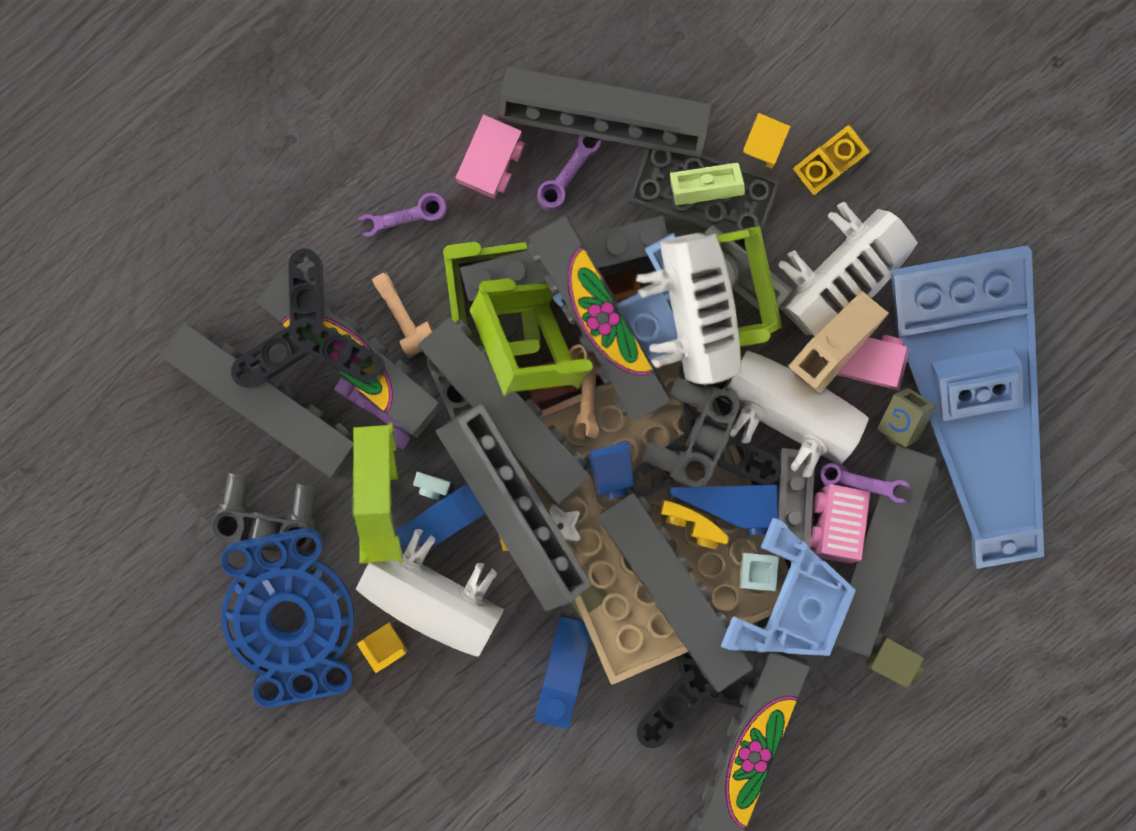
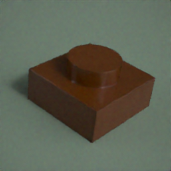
(623, 284)

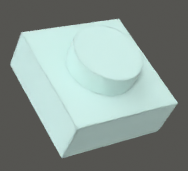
(431, 486)
(758, 572)

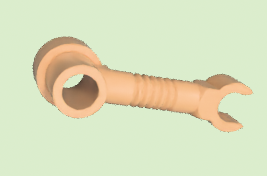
(413, 334)
(586, 419)

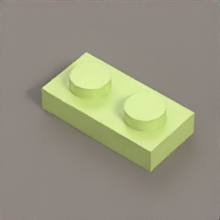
(707, 184)

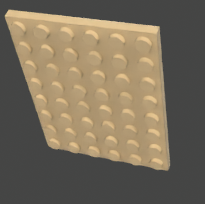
(629, 626)

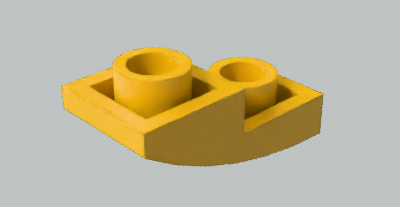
(831, 159)
(704, 530)

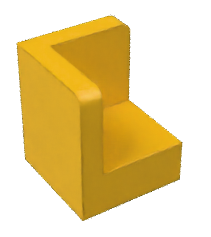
(766, 139)
(382, 647)

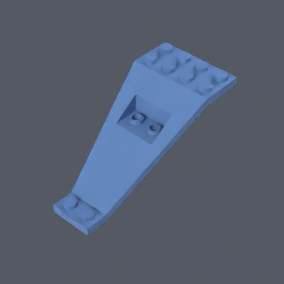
(968, 331)

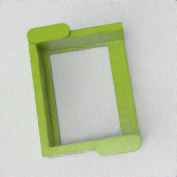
(472, 252)
(763, 286)
(506, 297)
(372, 471)

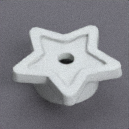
(568, 519)

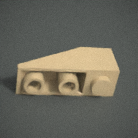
(838, 342)

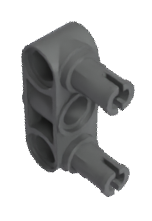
(706, 438)
(260, 524)

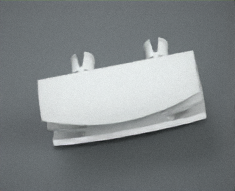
(855, 266)
(701, 309)
(791, 406)
(431, 601)

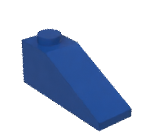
(611, 470)
(737, 505)
(443, 518)
(563, 673)

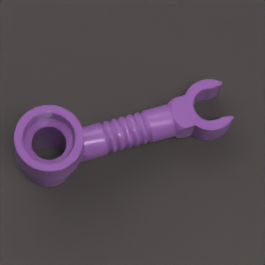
(558, 187)
(416, 213)
(356, 396)
(853, 480)

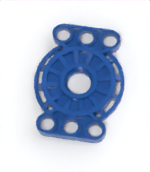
(279, 651)

